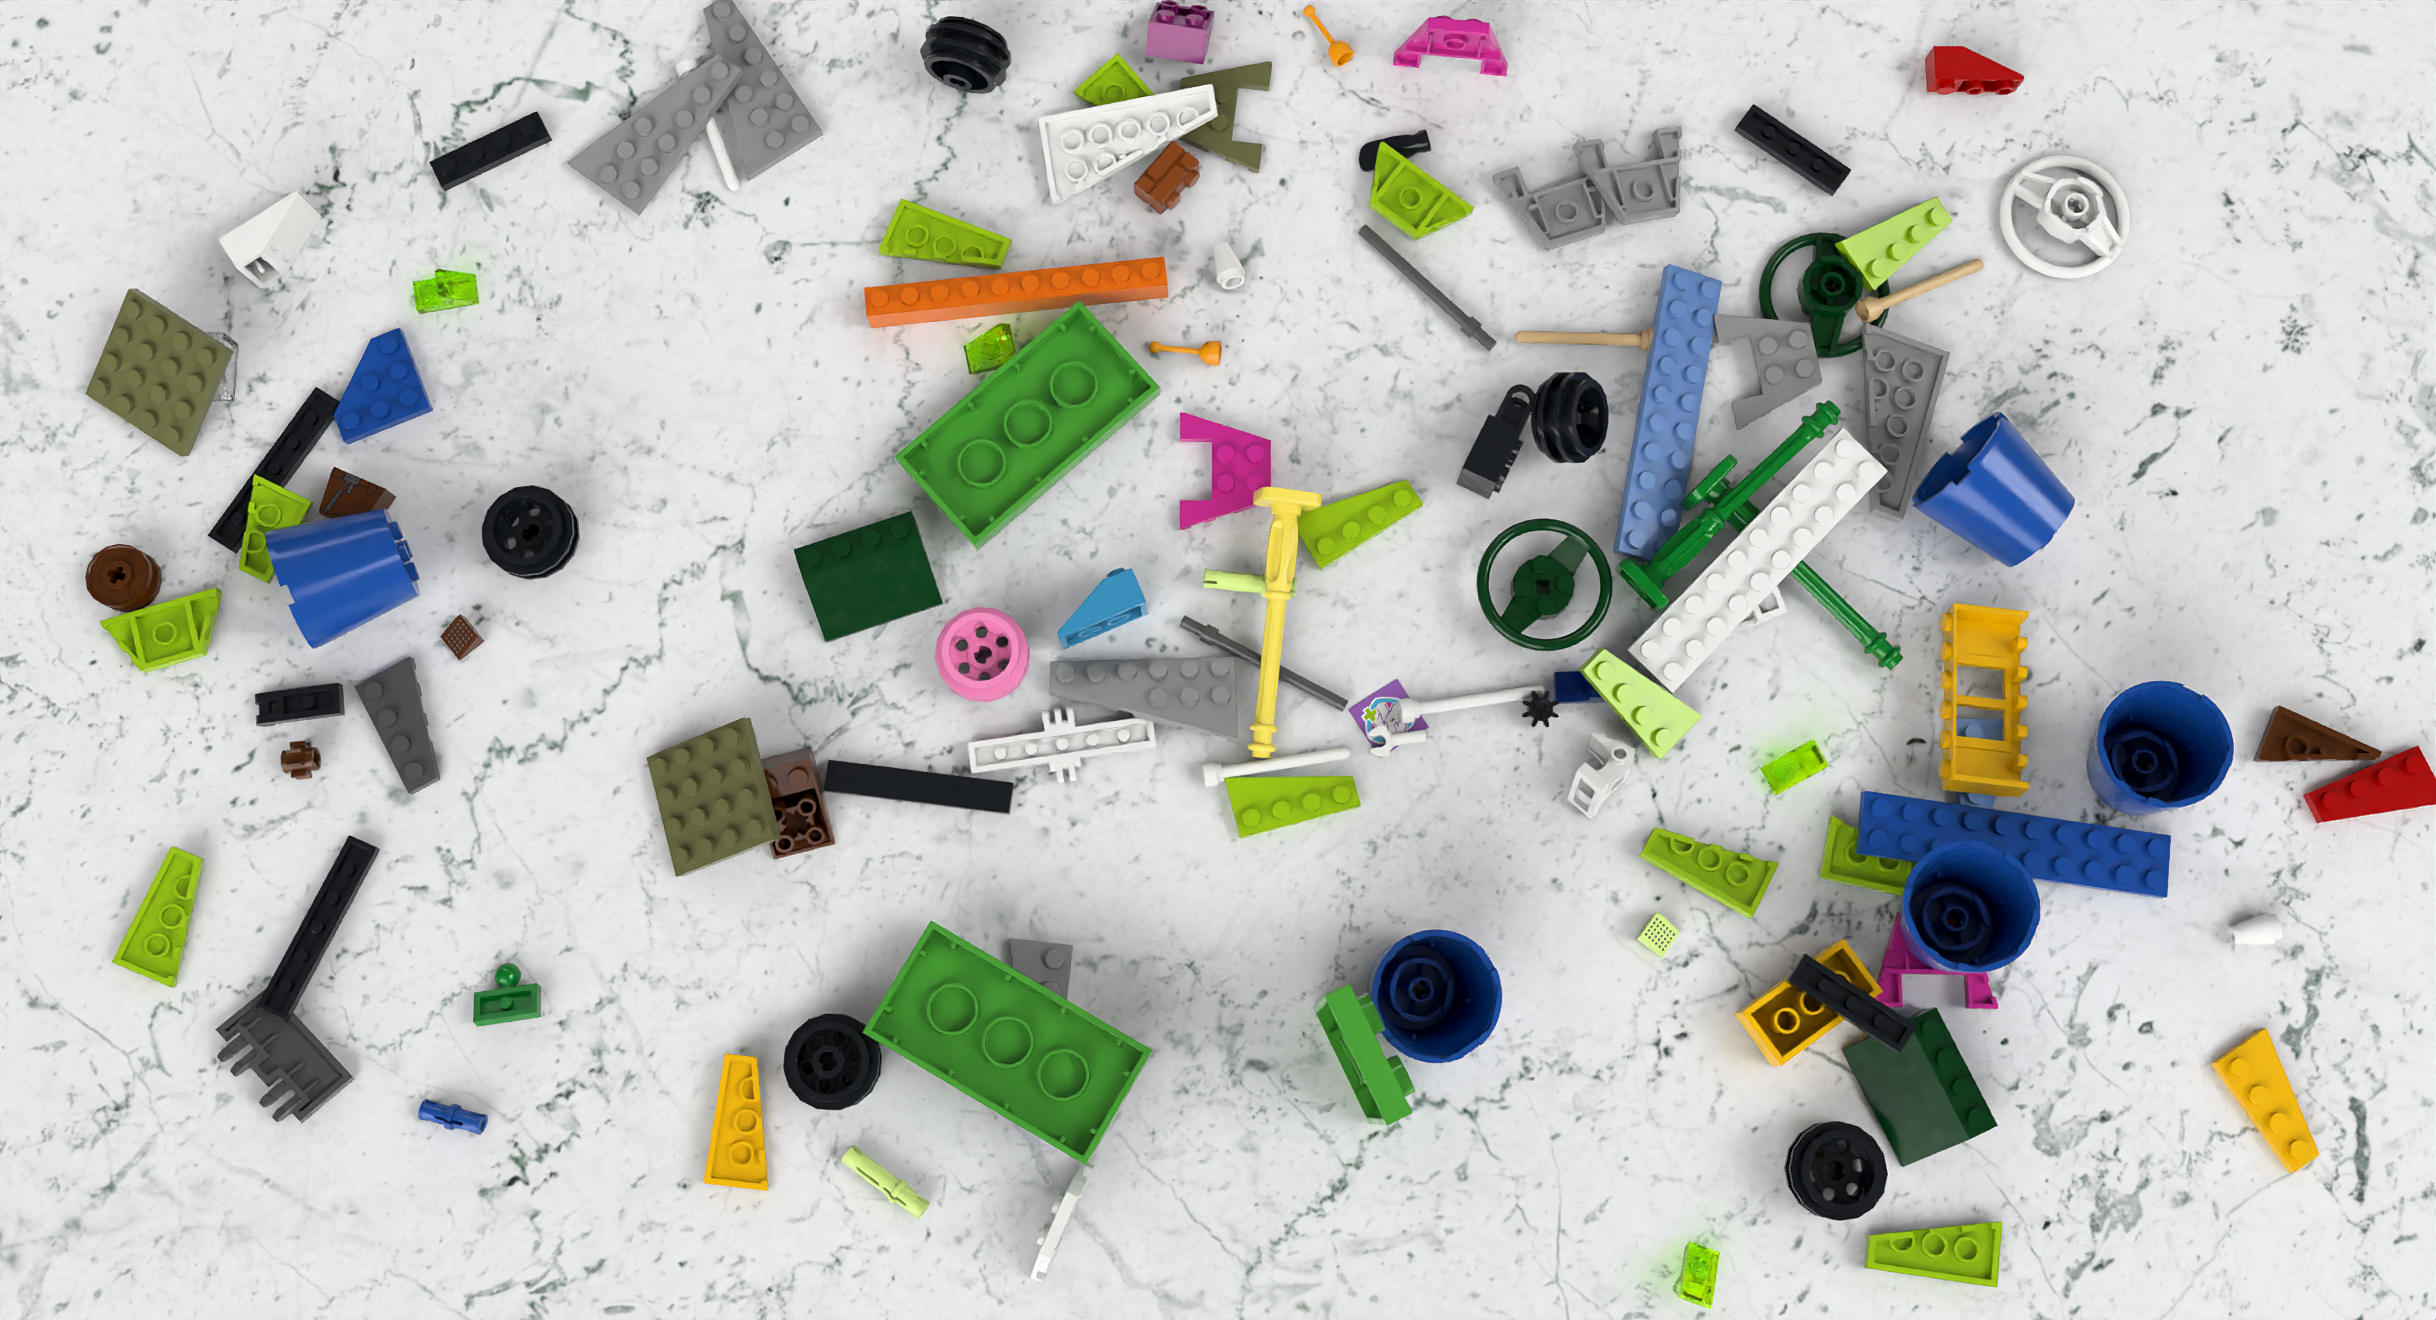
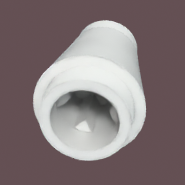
(1228, 266)
(2257, 930)

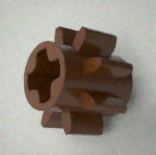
(300, 760)

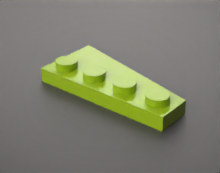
(936, 237)
(1891, 243)
(1349, 523)
(1279, 802)
(1722, 874)
(162, 923)
(1947, 1253)

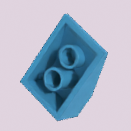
(1110, 605)

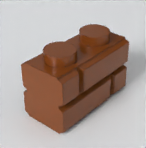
(1167, 178)

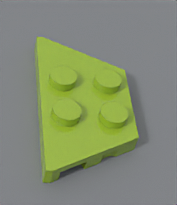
(1412, 197)
(167, 631)

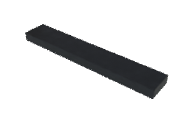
(278, 464)
(919, 787)
(318, 928)

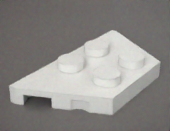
(1063, 1209)

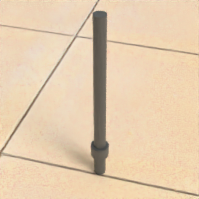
(1469, 325)
(1209, 635)

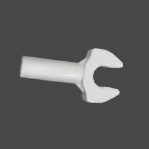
(1394, 739)

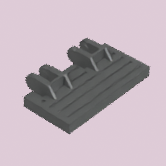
(287, 1053)

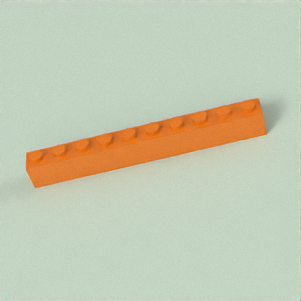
(1016, 292)

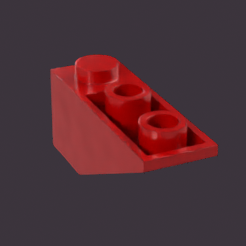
(1963, 70)

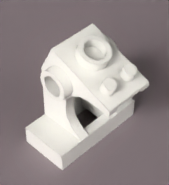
(1593, 786)

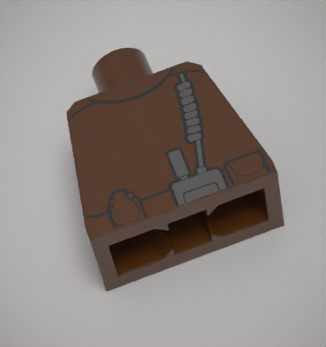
(352, 495)

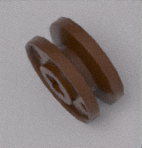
(106, 576)

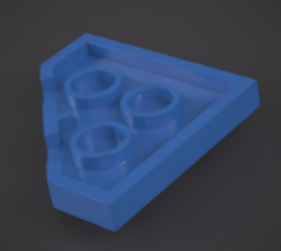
(382, 390)

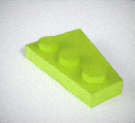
(1112, 84)
(269, 509)

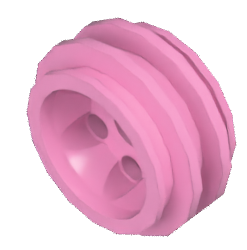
(964, 628)

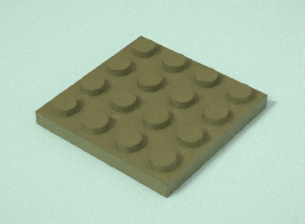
(159, 372)
(713, 797)

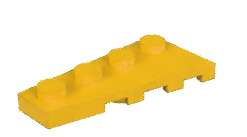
(2264, 1092)
(737, 1134)

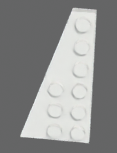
(1103, 139)

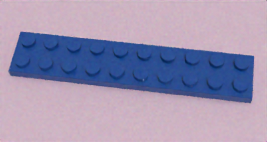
(2045, 846)

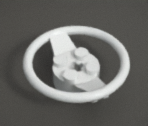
(2053, 201)

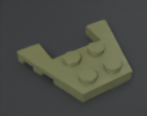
(1218, 132)

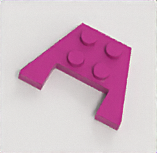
(1454, 39)
(1238, 469)
(1900, 961)

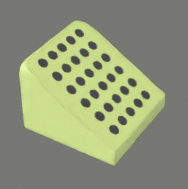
(1658, 934)

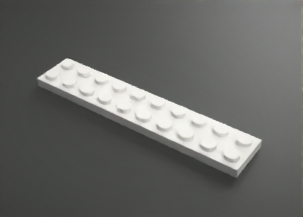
(1756, 560)

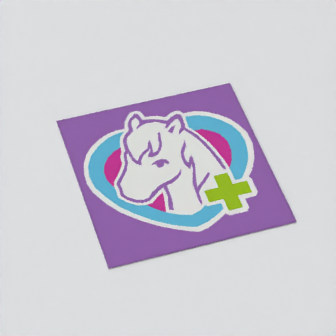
(1382, 710)

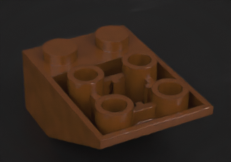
(797, 803)

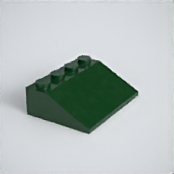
(868, 576)
(1923, 1093)

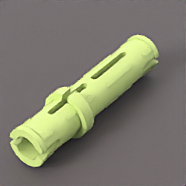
(1239, 582)
(891, 1186)

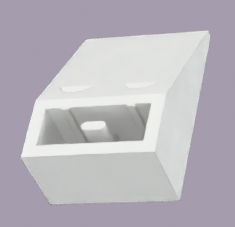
(271, 238)

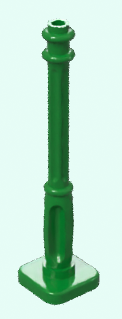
(1716, 487)
(1696, 534)

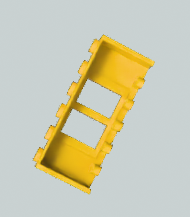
(1984, 640)

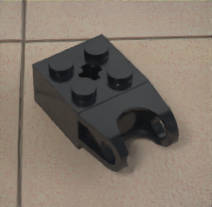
(1497, 445)

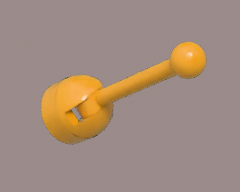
(1339, 50)
(1209, 352)

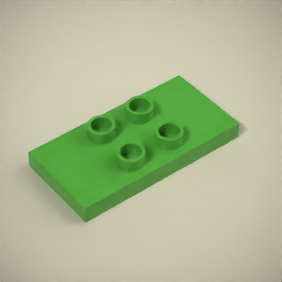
(1028, 425)
(1008, 1042)
(1376, 1081)

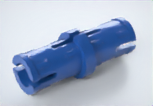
(452, 1116)

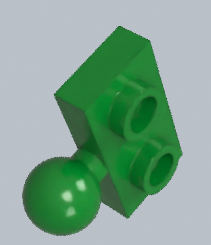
(509, 1002)

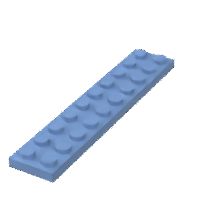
(1667, 412)

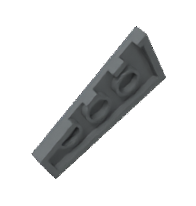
(399, 718)

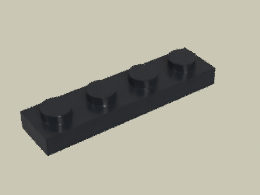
(1792, 150)
(490, 151)
(1851, 1003)

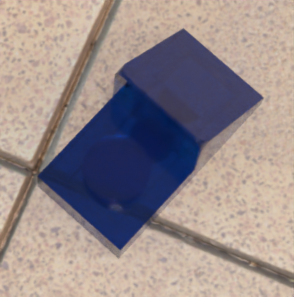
(1574, 688)

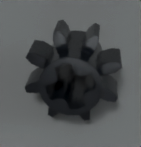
(1542, 717)

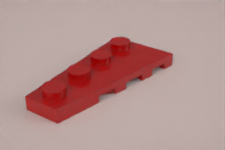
(2386, 786)

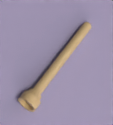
(1871, 308)
(1642, 340)

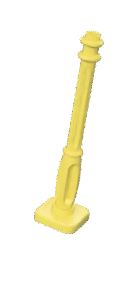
(1279, 574)

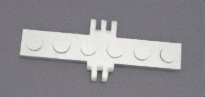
(1061, 745)

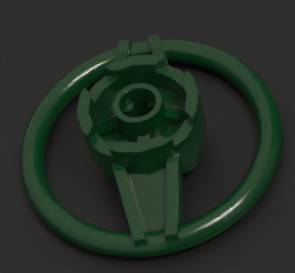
(1824, 307)
(1552, 570)

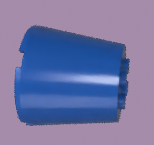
(1995, 493)
(342, 572)
(2173, 735)
(1987, 896)
(1457, 999)

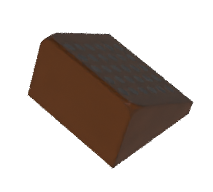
(461, 637)

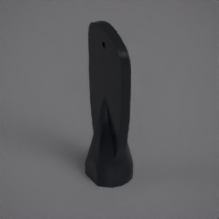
(1404, 144)

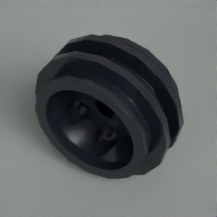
(966, 54)
(1569, 417)
(550, 549)
(799, 1052)
(1859, 1145)

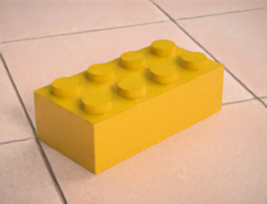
(1788, 1021)

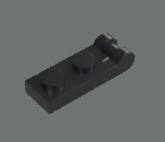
(300, 704)

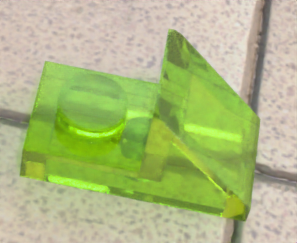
(445, 291)
(990, 349)
(1794, 767)
(1698, 1275)

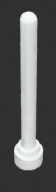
(684, 68)
(1411, 709)
(1215, 773)

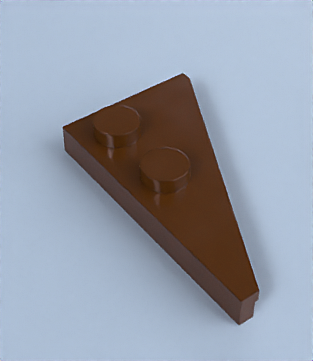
(2300, 739)

